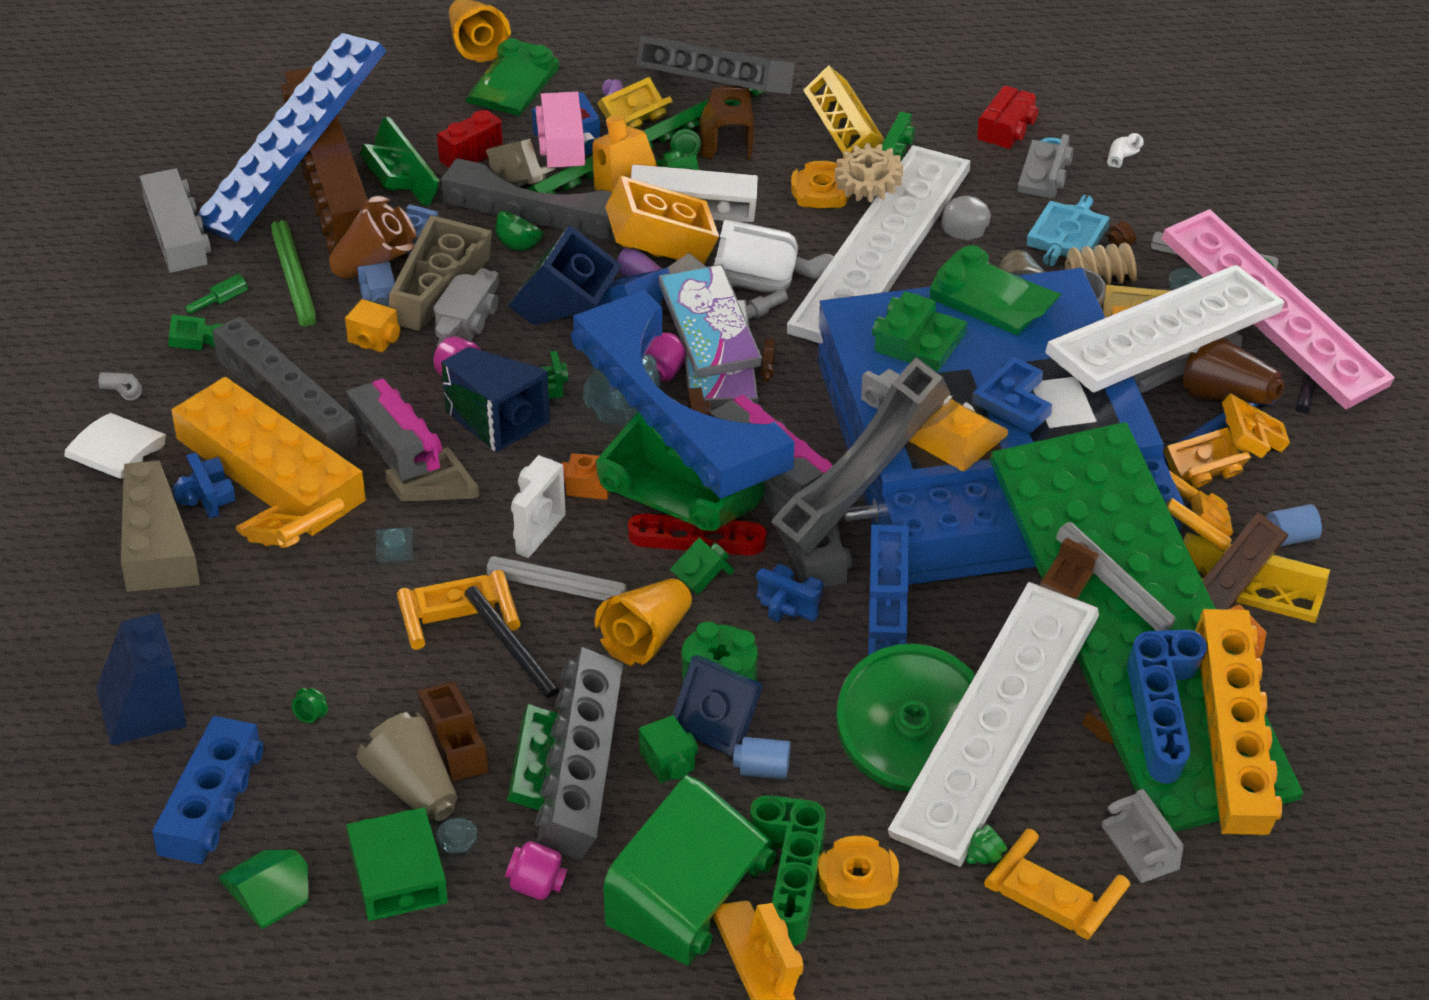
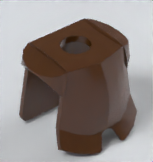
(719, 114)

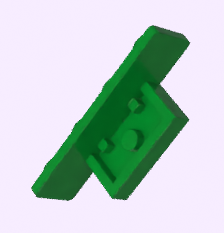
(399, 164)

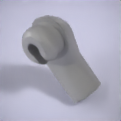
(814, 267)
(124, 383)

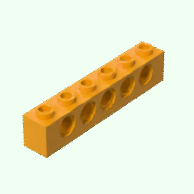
(1238, 809)

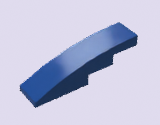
(888, 586)

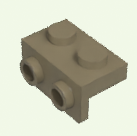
(517, 163)

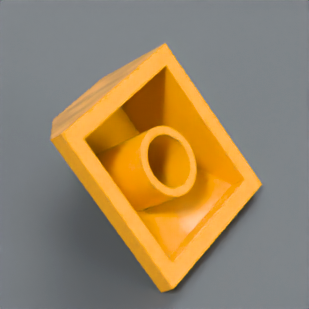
(958, 435)

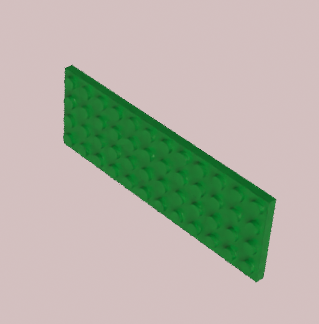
(1111, 496)

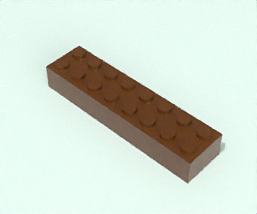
(329, 173)

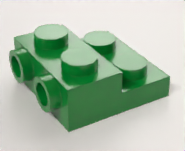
(917, 331)

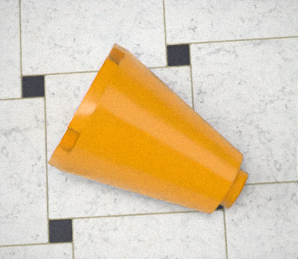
(477, 29)
(642, 619)

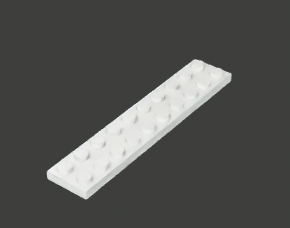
(884, 236)

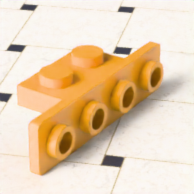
(760, 949)

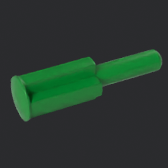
(220, 293)

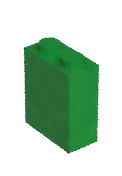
(397, 864)

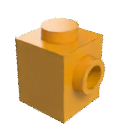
(372, 325)

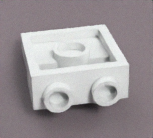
(538, 504)

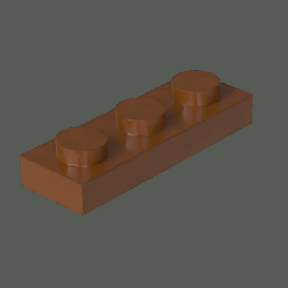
(1243, 561)

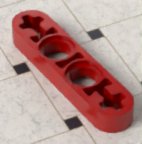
(669, 524)

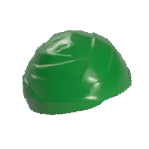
(516, 232)

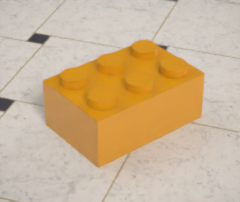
(660, 221)

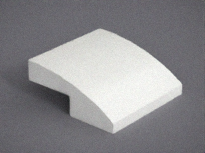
(112, 443)

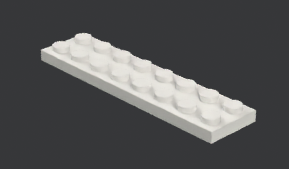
(1163, 328)
(993, 723)

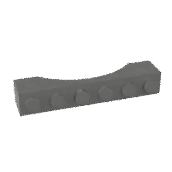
(478, 188)
(902, 413)

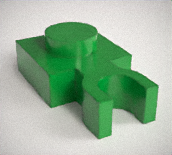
(190, 332)

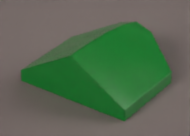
(269, 885)

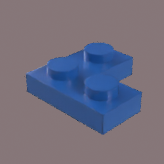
(1010, 398)

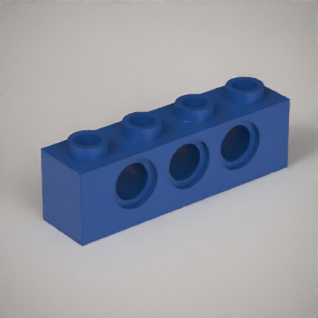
(207, 790)

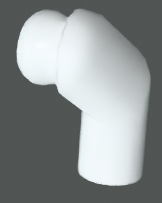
(1123, 148)

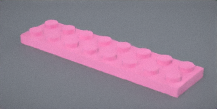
(1300, 328)

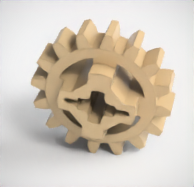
(869, 172)

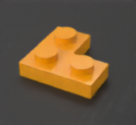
(1253, 428)

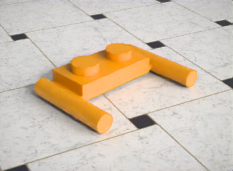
(1209, 514)
(275, 528)
(448, 602)
(1049, 893)

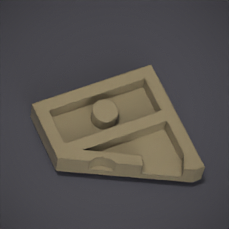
(444, 483)

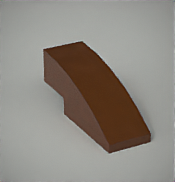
(454, 731)

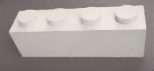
(727, 194)

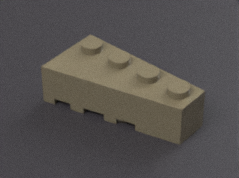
(438, 256)
(153, 535)

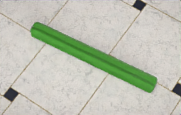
(293, 273)

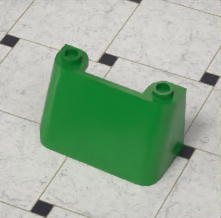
(654, 474)
(683, 870)

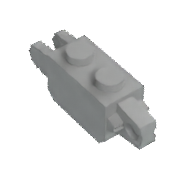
(466, 305)

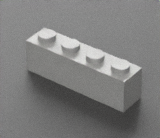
(175, 220)

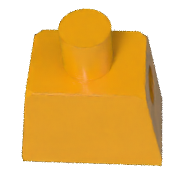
(617, 152)

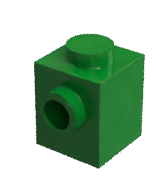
(667, 749)

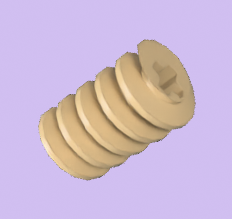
(1105, 262)

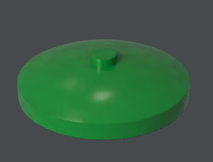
(898, 709)

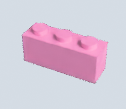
(560, 129)

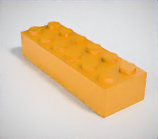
(266, 452)

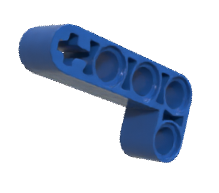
(1163, 706)

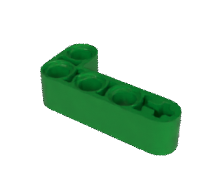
(799, 831)

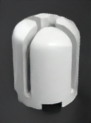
(756, 256)

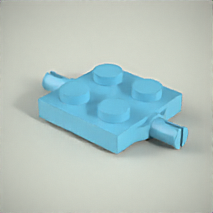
(1067, 227)

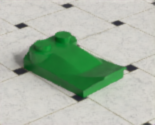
(514, 77)
(988, 292)

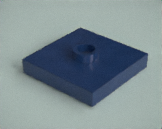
(716, 704)

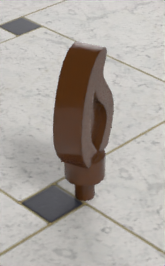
(767, 368)

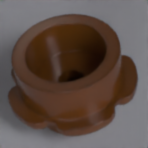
(1121, 233)

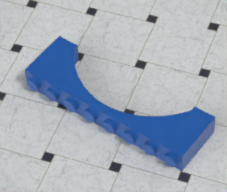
(719, 451)

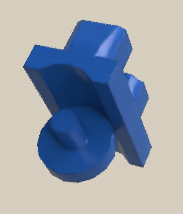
(206, 484)
(787, 596)

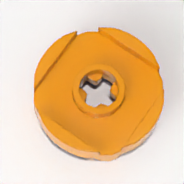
(809, 193)
(853, 891)

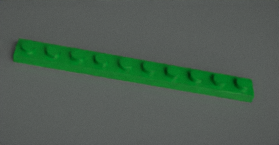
(664, 131)

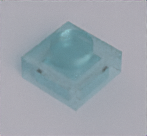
(394, 545)

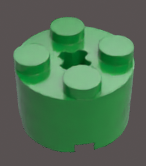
(724, 646)

